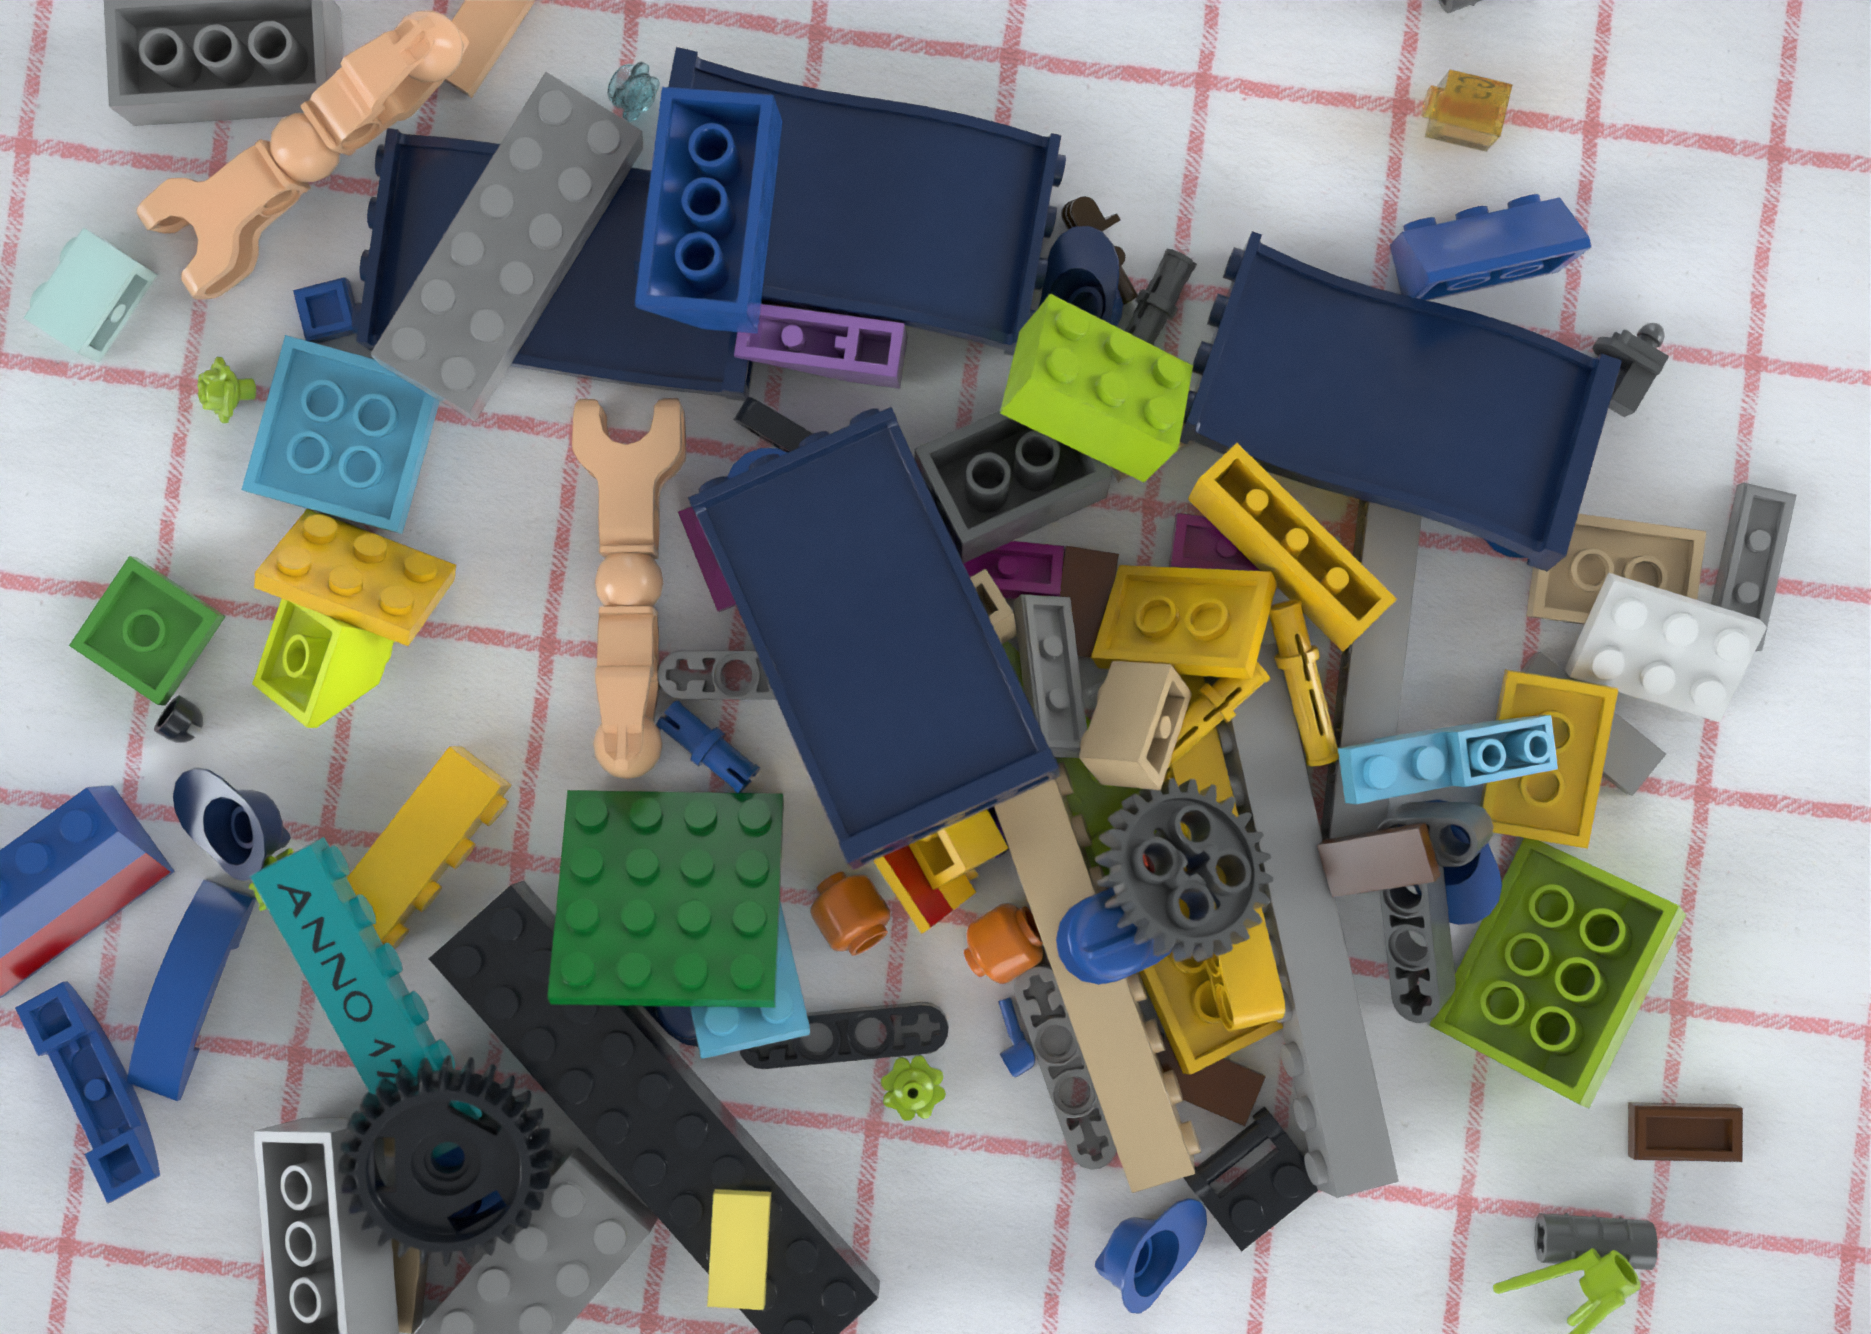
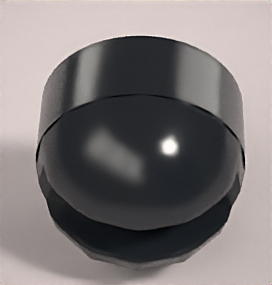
(177, 719)

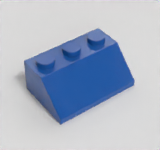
(1487, 248)

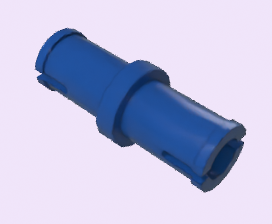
(707, 746)

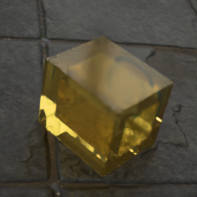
(1466, 110)

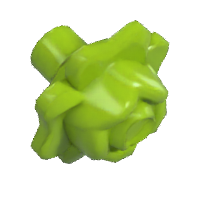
(222, 389)
(913, 1088)

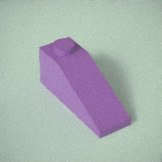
(827, 345)

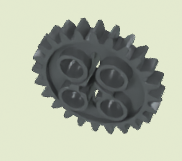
(1153, 899)

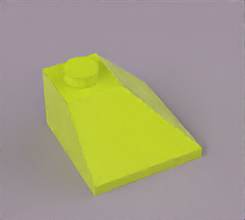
(318, 663)

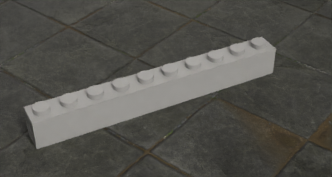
(1322, 1017)

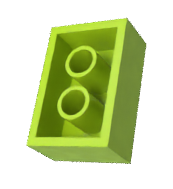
(1097, 389)

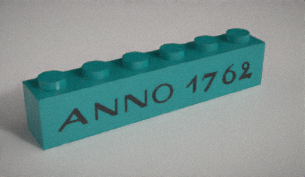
(351, 967)

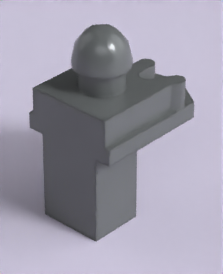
(1639, 364)

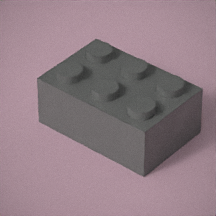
(1005, 482)

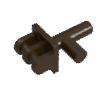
(1085, 212)

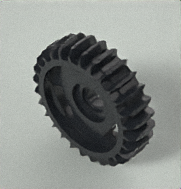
(427, 1193)

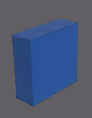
(326, 310)

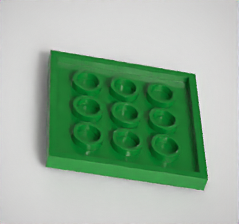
(668, 899)

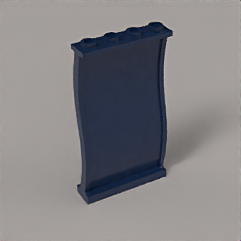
(899, 208)
(591, 319)
(1400, 402)
(873, 637)

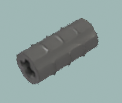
(1569, 1236)

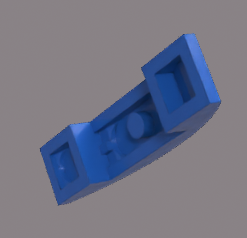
(185, 988)
(97, 1088)

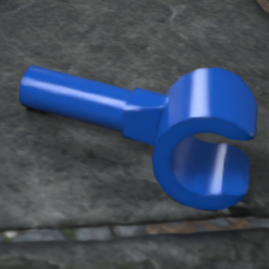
(1019, 1056)

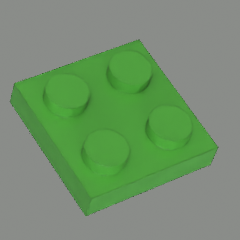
(147, 631)

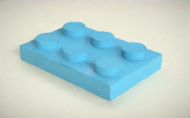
(740, 1028)

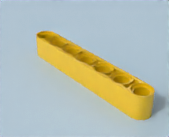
(1247, 977)

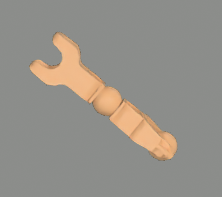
(362, 99)
(629, 577)

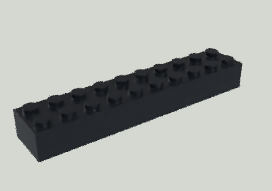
(650, 1115)

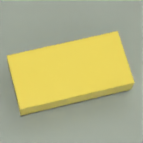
(739, 1249)

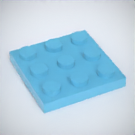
(341, 436)

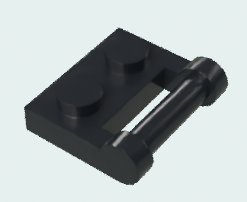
(1261, 1193)

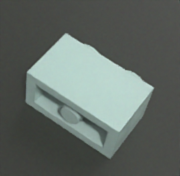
(89, 295)

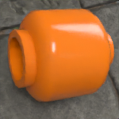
(850, 913)
(1003, 943)

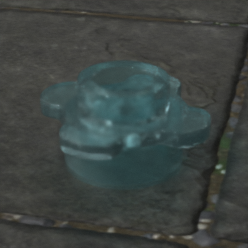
(633, 90)

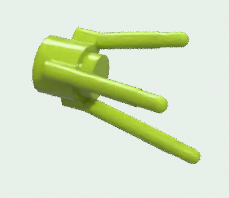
(1605, 1283)

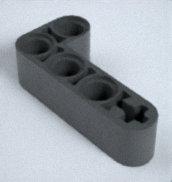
(1428, 912)

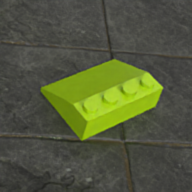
(1559, 970)

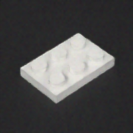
(1665, 647)

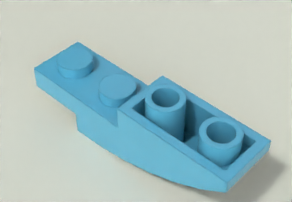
(1447, 758)

